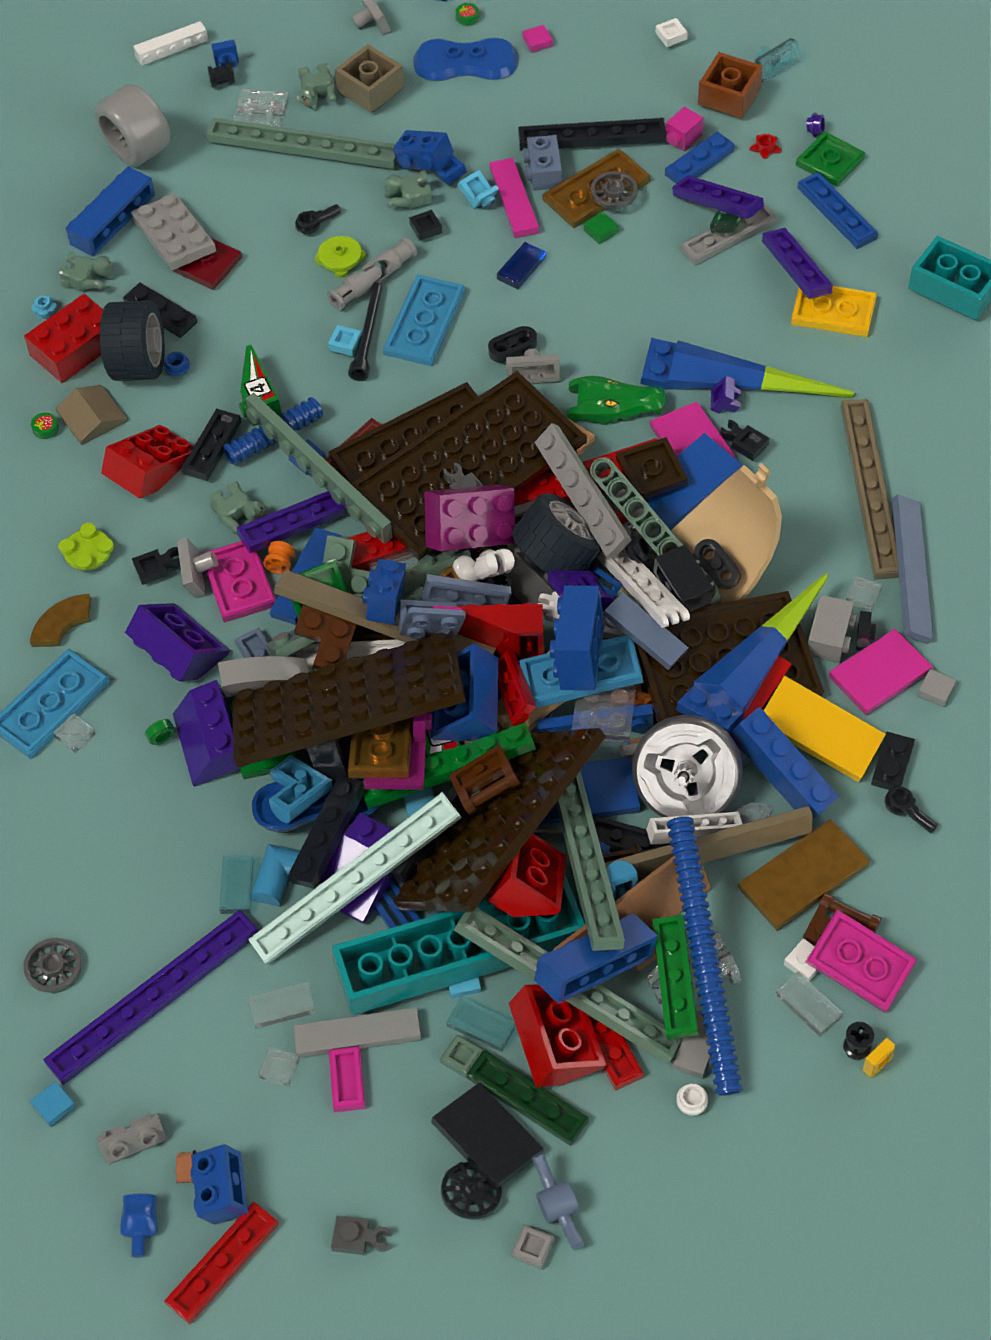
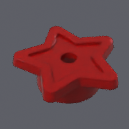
(770, 148)

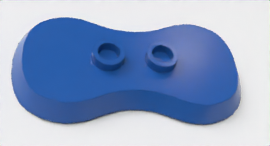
(447, 59)
(265, 817)

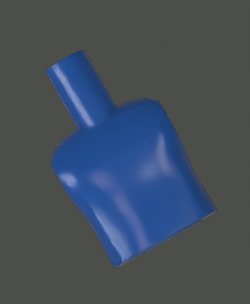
(139, 1220)

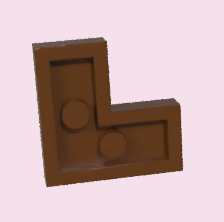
(331, 631)

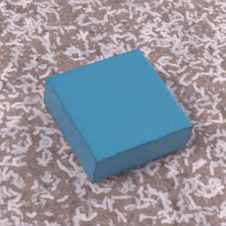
(52, 1104)

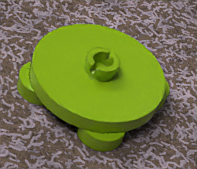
(340, 255)
(86, 548)

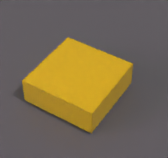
(878, 1058)

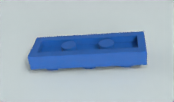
(700, 158)

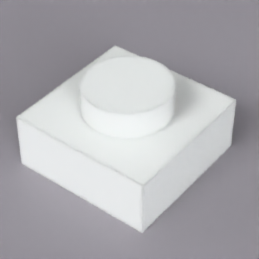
(671, 32)
(796, 960)

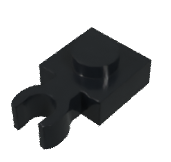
(747, 441)
(154, 566)

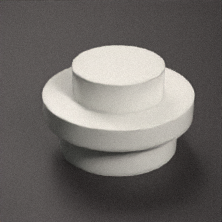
(692, 1099)

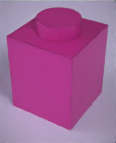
(684, 128)

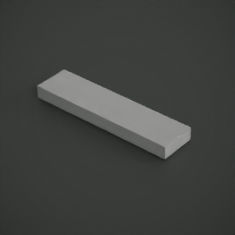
(710, 244)
(356, 1031)

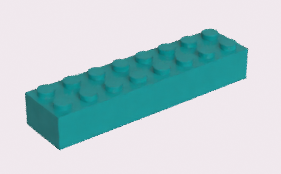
(434, 956)

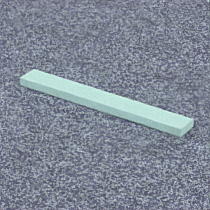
(354, 878)

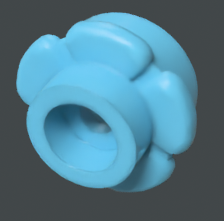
(44, 307)

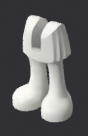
(487, 565)

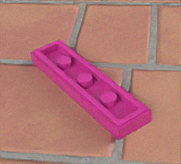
(514, 197)

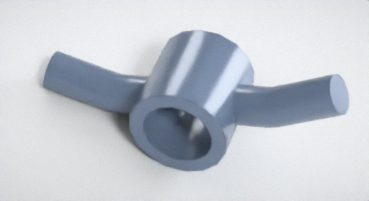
(557, 1202)

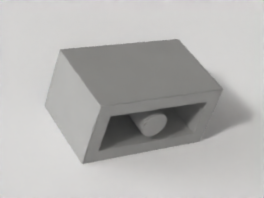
(830, 629)

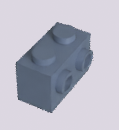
(543, 161)

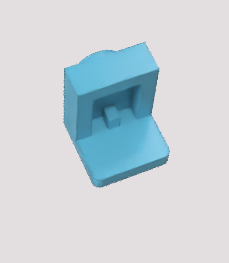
(477, 190)

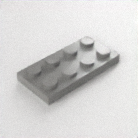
(173, 231)

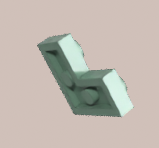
(343, 552)

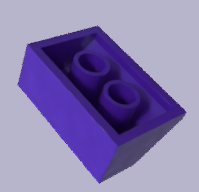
(175, 640)
(206, 732)

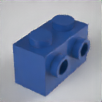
(423, 150)
(385, 591)
(218, 1184)

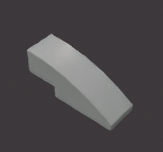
(258, 671)

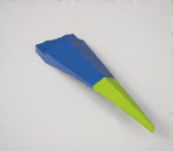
(695, 367)
(733, 682)

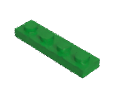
(675, 977)

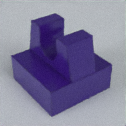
(724, 396)

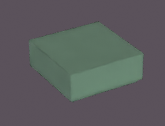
(461, 1055)

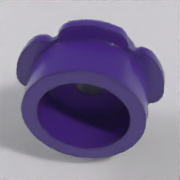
(815, 124)

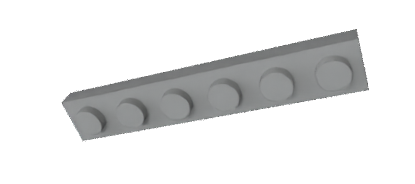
(583, 491)

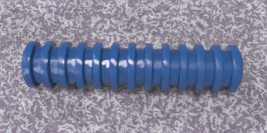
(257, 440)

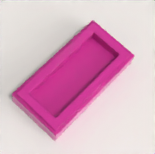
(346, 1079)

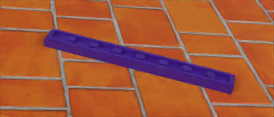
(150, 997)

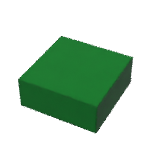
(600, 227)

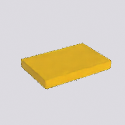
(840, 311)

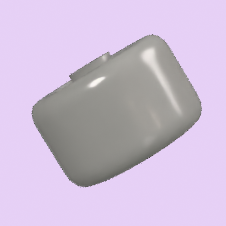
(132, 125)

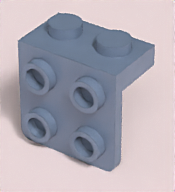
(421, 620)

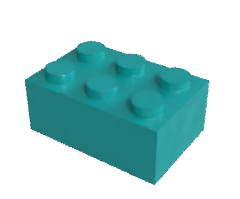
(953, 277)

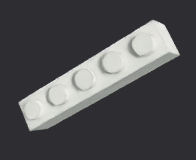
(170, 43)
(703, 824)

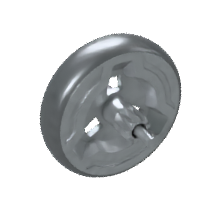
(679, 740)

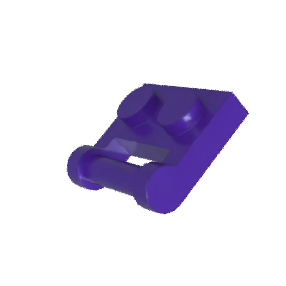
(562, 578)

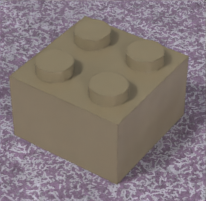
(369, 78)

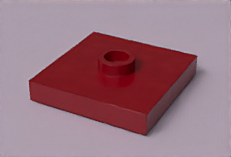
(212, 268)

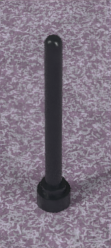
(359, 367)

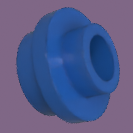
(176, 364)

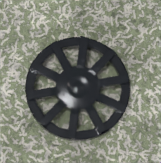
(469, 1192)

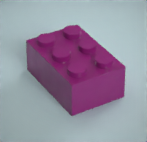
(469, 517)

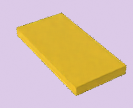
(823, 729)

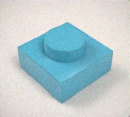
(344, 340)

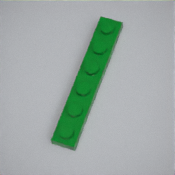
(438, 767)

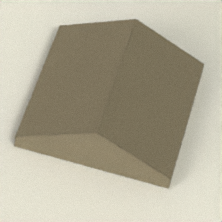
(90, 413)

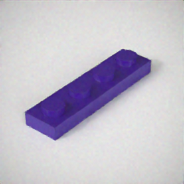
(718, 197)
(797, 263)
(290, 521)

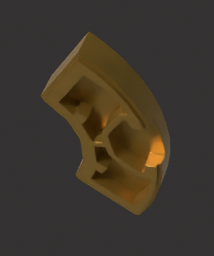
(59, 619)

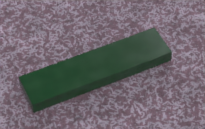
(526, 1098)

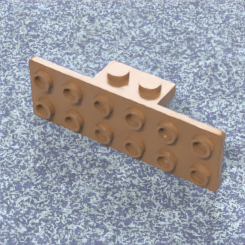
(650, 899)

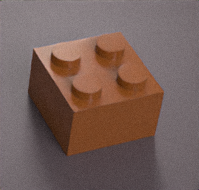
(730, 85)

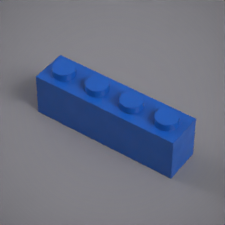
(110, 211)
(782, 763)
(578, 968)

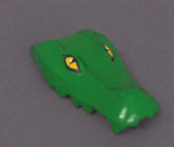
(609, 400)

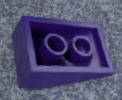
(357, 839)

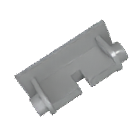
(124, 1142)

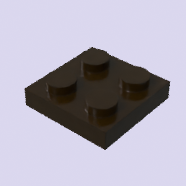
(652, 468)

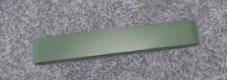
(630, 503)

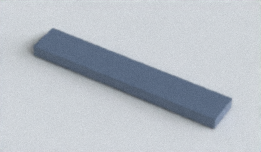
(912, 569)

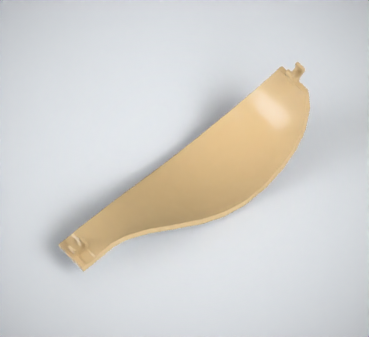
(745, 523)

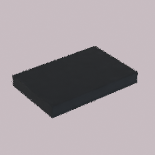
(487, 1135)

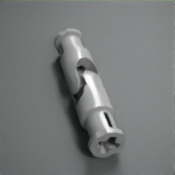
(359, 283)

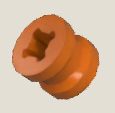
(279, 557)

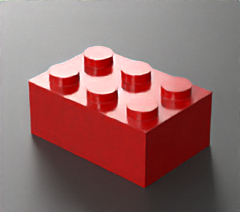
(67, 339)

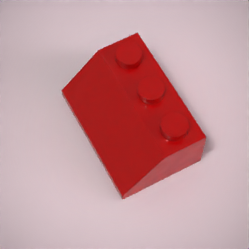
(531, 881)
(555, 1037)

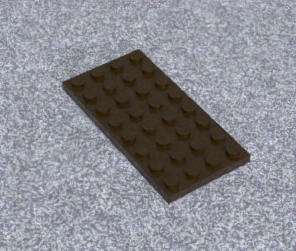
(485, 437)
(346, 698)
(487, 841)

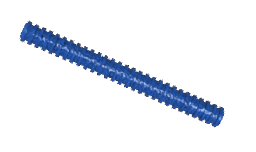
(704, 956)

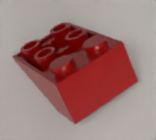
(145, 460)
(506, 628)

